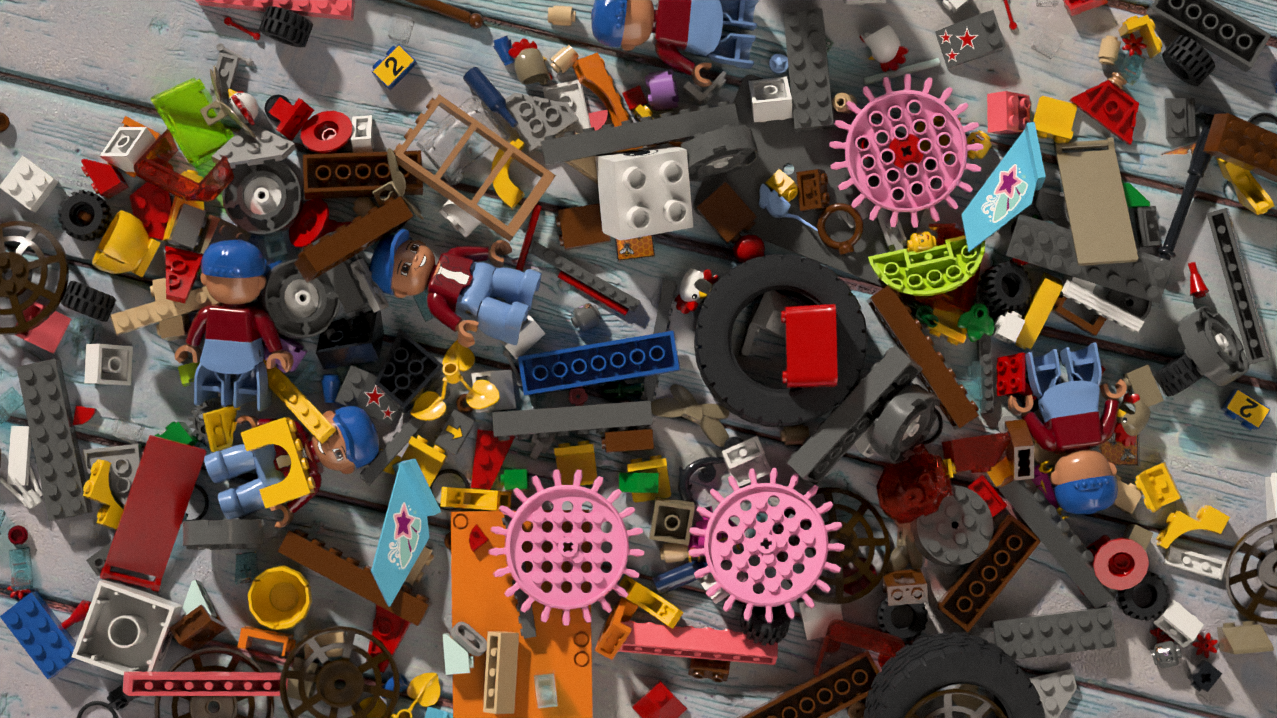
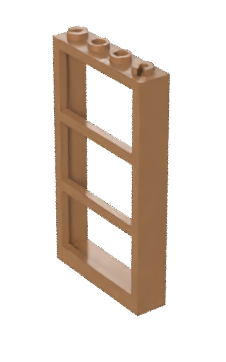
(454, 196)

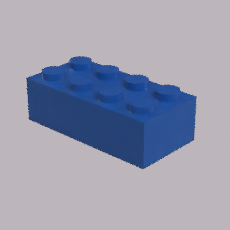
(40, 634)

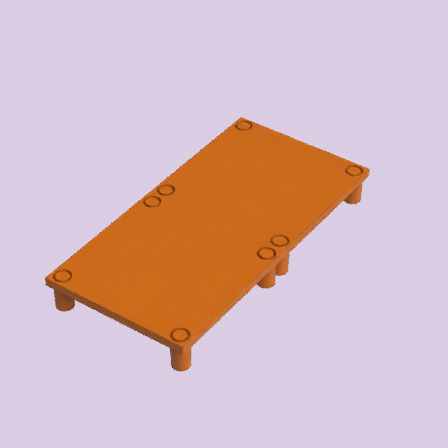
(481, 604)

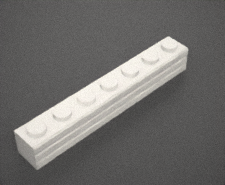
(1102, 306)

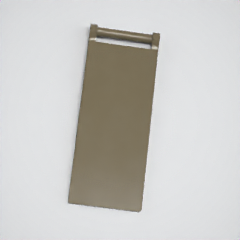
(1096, 203)

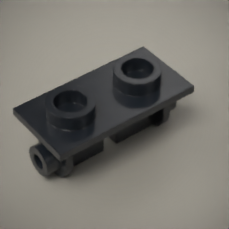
(119, 699)

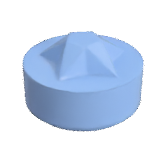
(778, 63)

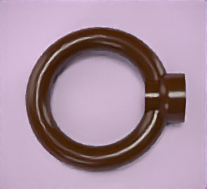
(844, 246)

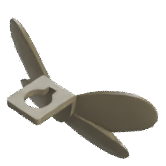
(225, 110)
(397, 186)
(702, 414)
(905, 550)

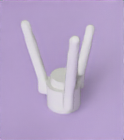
(30, 499)

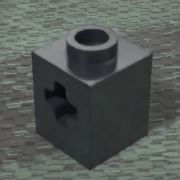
(1210, 672)

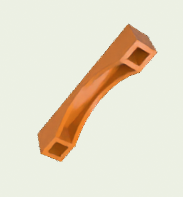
(593, 75)

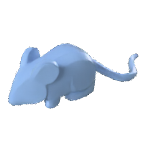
(776, 205)

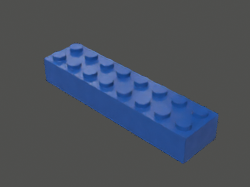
(599, 363)

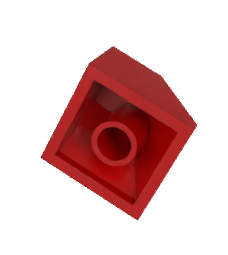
(659, 703)

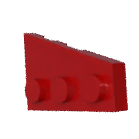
(181, 273)
(488, 458)
(390, 631)

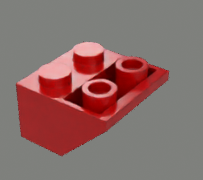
(107, 179)

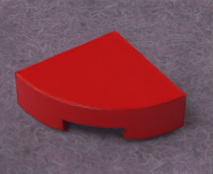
(83, 415)
(477, 538)

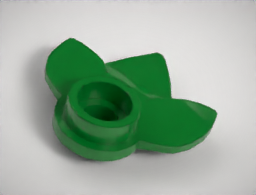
(976, 325)

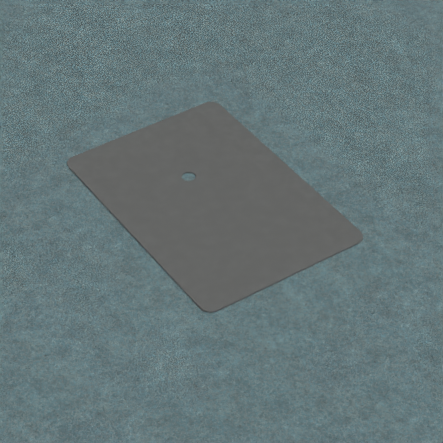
(810, 150)

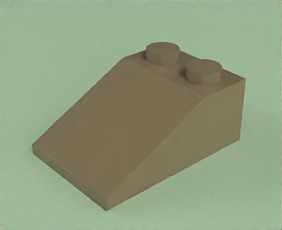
(1243, 638)

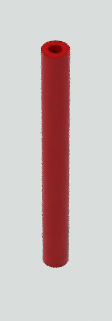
(528, 238)
(593, 293)

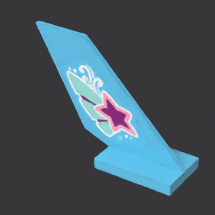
(1006, 190)
(404, 528)

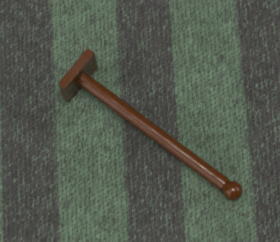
(475, 20)

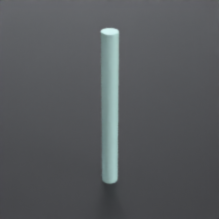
(902, 71)

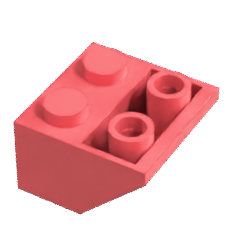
(1007, 112)
(49, 332)

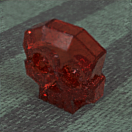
(914, 486)

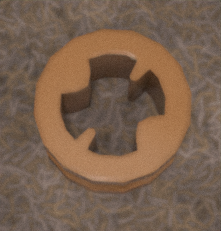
(1117, 80)

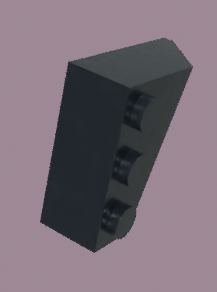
(351, 340)
(407, 372)

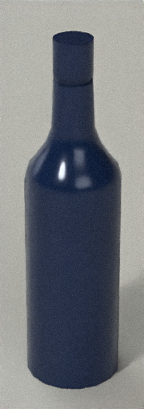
(489, 94)
(678, 576)

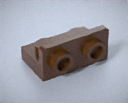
(812, 189)
(711, 669)

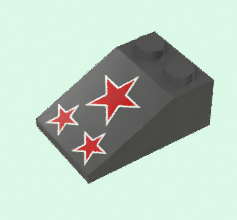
(970, 39)
(361, 391)

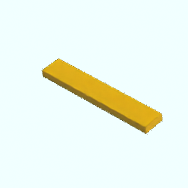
(299, 404)

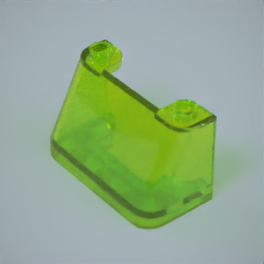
(182, 116)

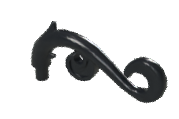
(707, 462)

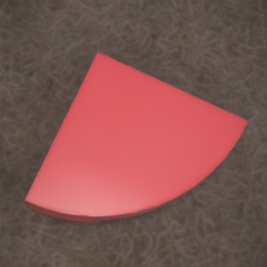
(598, 119)

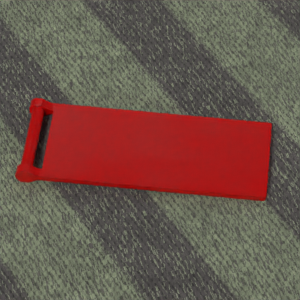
(154, 511)

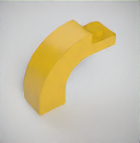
(502, 184)
(474, 498)
(651, 601)

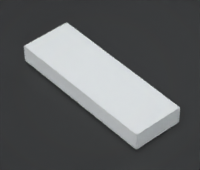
(19, 455)
(1195, 562)

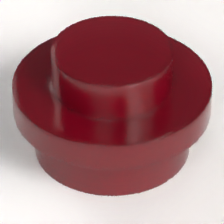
(18, 535)

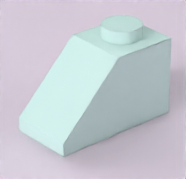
(195, 597)
(456, 657)

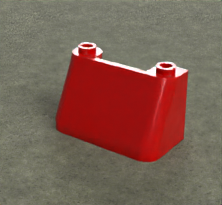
(810, 346)

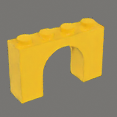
(298, 481)

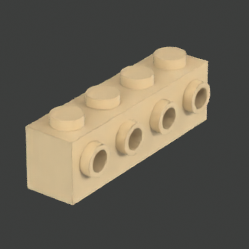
(500, 695)

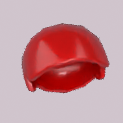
(748, 247)

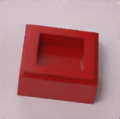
(634, 97)

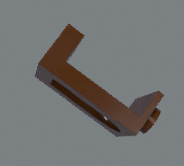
(1090, 328)
(905, 589)
(195, 627)

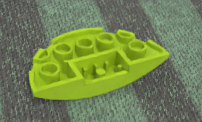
(929, 271)

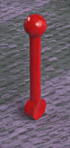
(228, 21)
(1012, 25)

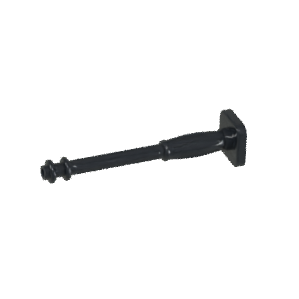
(1196, 170)

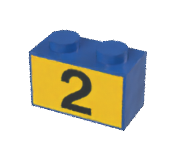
(393, 66)
(1245, 409)

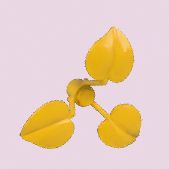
(481, 395)
(423, 689)

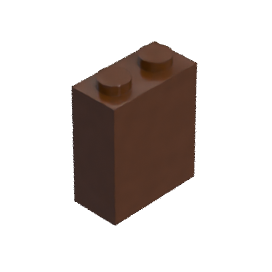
(727, 214)
(581, 227)
(628, 441)
(1020, 450)

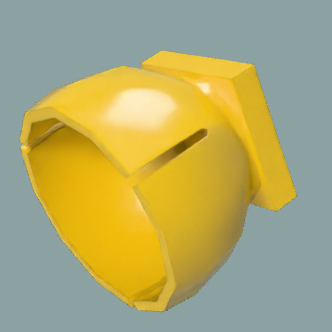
(126, 245)
(280, 597)

